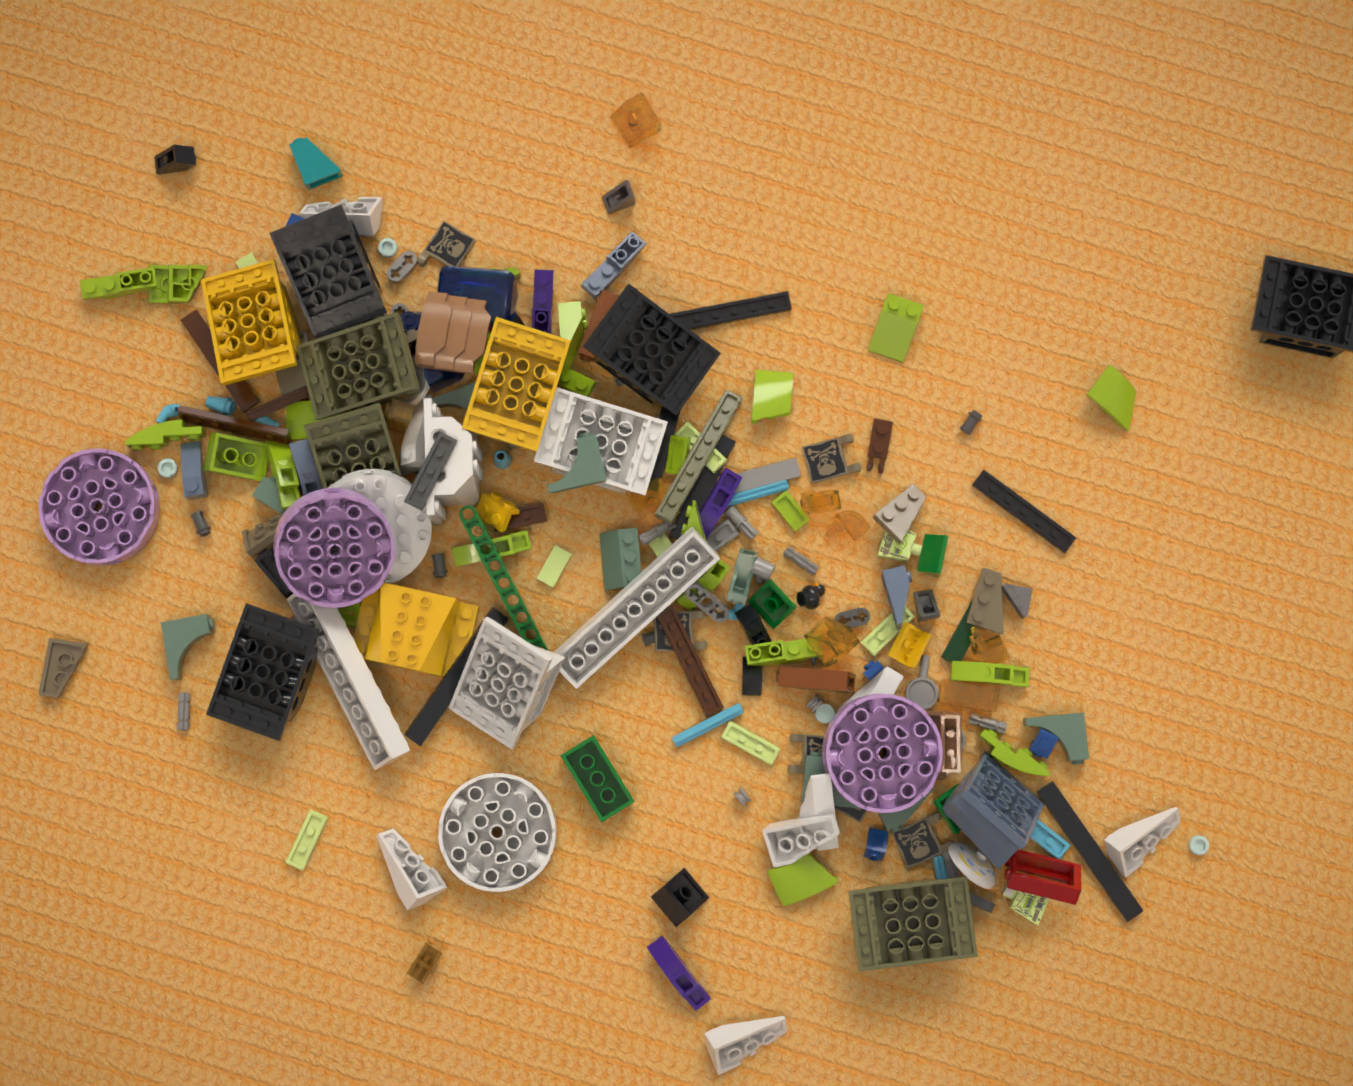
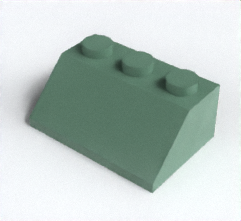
(620, 557)

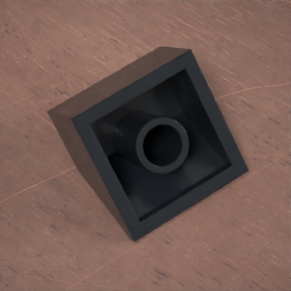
(680, 897)

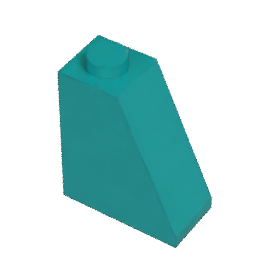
(313, 164)

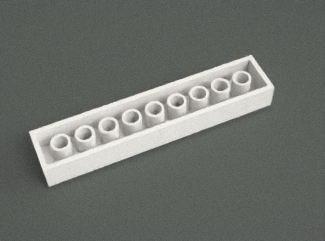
(635, 606)
(353, 683)

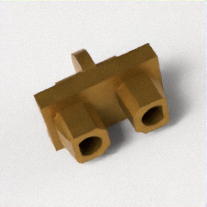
(424, 963)

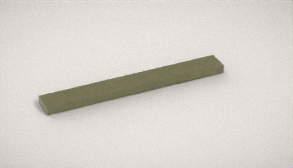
(698, 457)

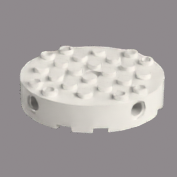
(408, 524)
(468, 837)

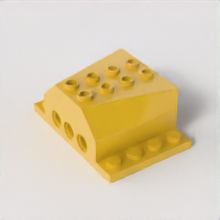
(251, 322)
(516, 384)
(413, 629)

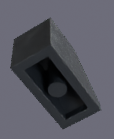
(175, 159)

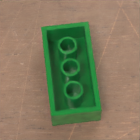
(597, 778)

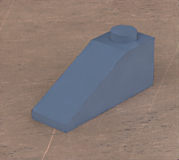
(192, 471)
(896, 585)

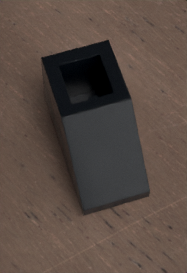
(752, 625)

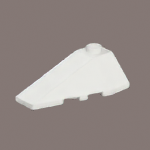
(364, 213)
(413, 445)
(884, 682)
(819, 802)
(797, 837)
(1133, 842)
(410, 874)
(735, 1041)

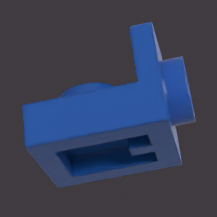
(876, 844)

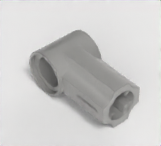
(762, 570)

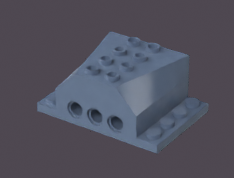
(994, 810)

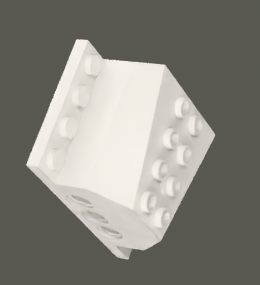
(625, 440)
(462, 474)
(504, 683)

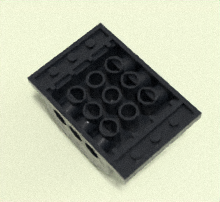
(329, 271)
(1304, 307)
(650, 351)
(265, 672)

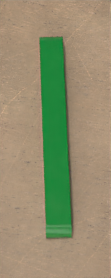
(501, 573)

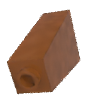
(603, 305)
(816, 679)

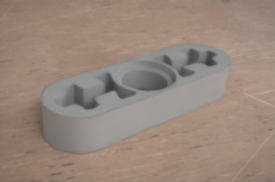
(708, 609)

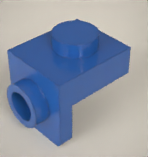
(872, 669)
(1043, 744)

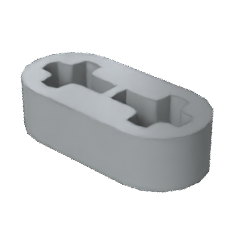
(398, 264)

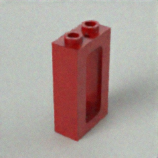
(1047, 868)

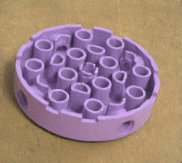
(326, 520)
(121, 524)
(911, 756)

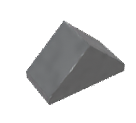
(619, 197)
(1018, 597)
(926, 605)

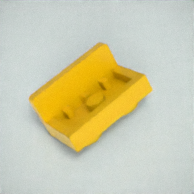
(496, 510)
(909, 645)

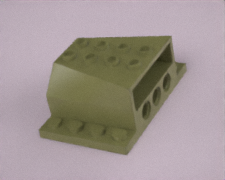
(358, 367)
(351, 444)
(912, 923)

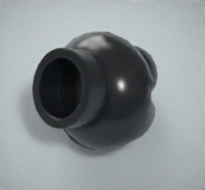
(810, 596)

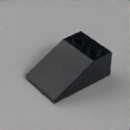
(267, 563)

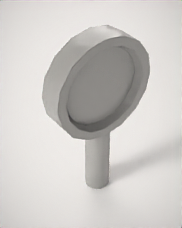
(922, 689)

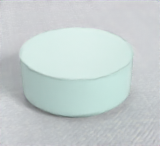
(387, 247)
(167, 468)
(824, 713)
(1198, 845)

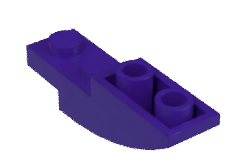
(543, 300)
(718, 500)
(678, 973)

